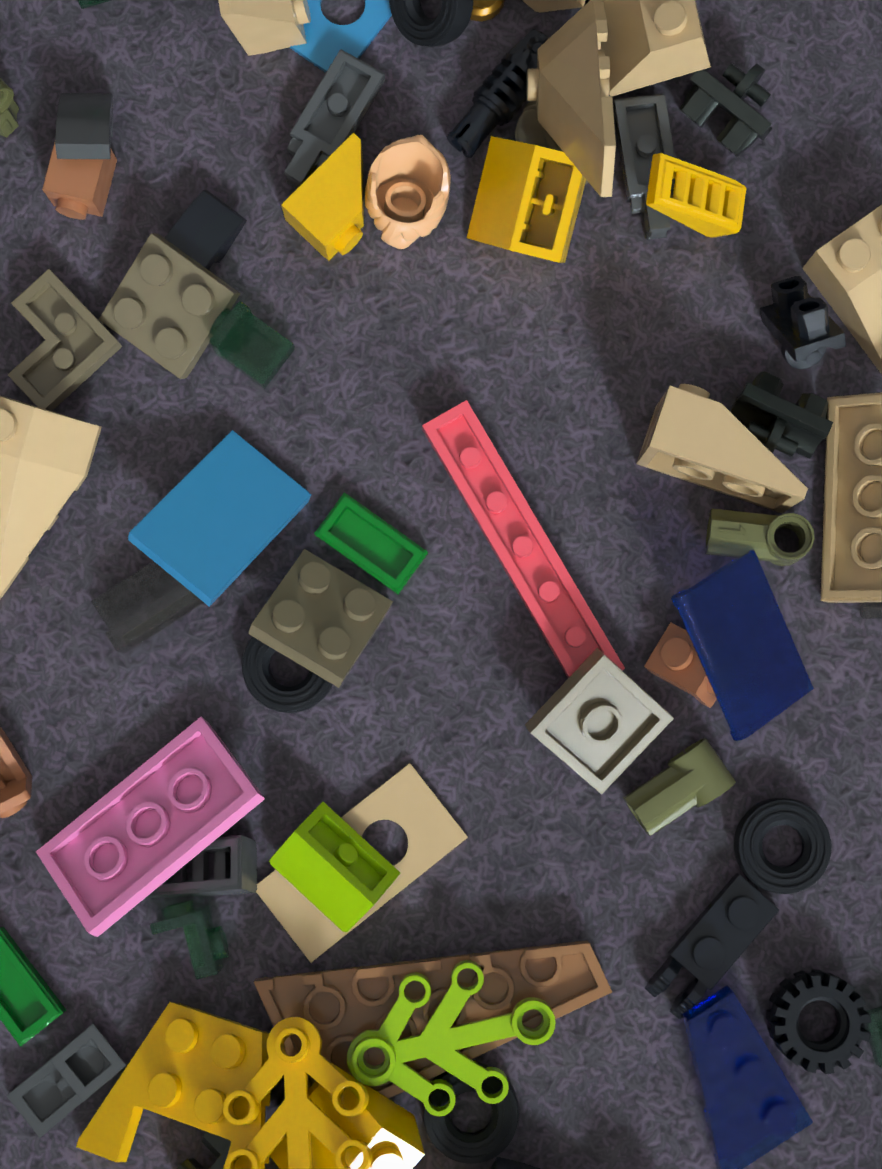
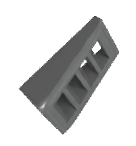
(243, 871)

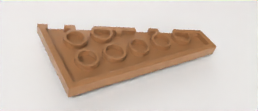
(360, 997)

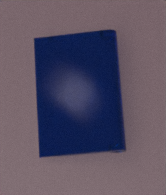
(743, 644)

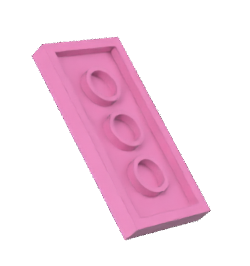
(149, 826)

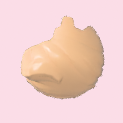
(407, 190)

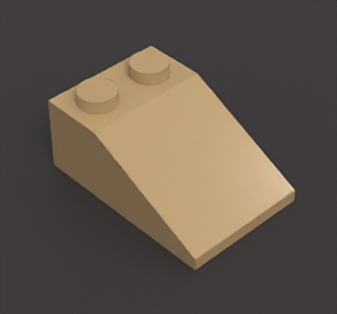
(851, 280)
(713, 449)

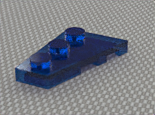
(742, 1086)

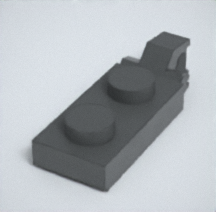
(331, 114)
(643, 131)

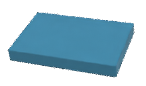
(219, 517)

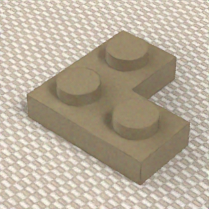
(72, 345)

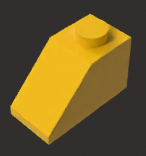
(330, 202)

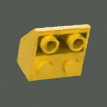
(527, 200)

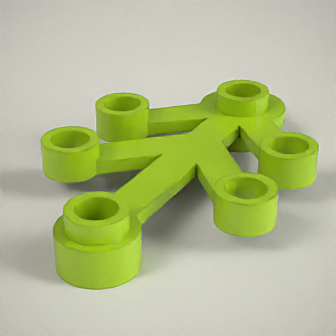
(441, 1041)

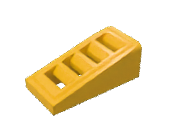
(700, 196)

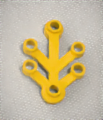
(297, 1113)

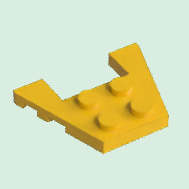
(185, 1075)

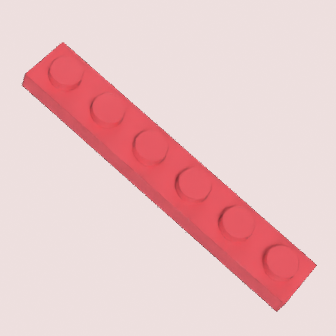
(517, 538)

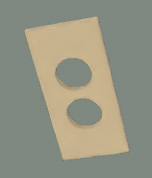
(430, 837)

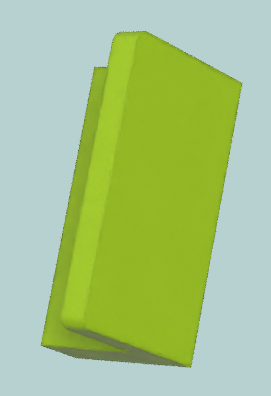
(334, 867)

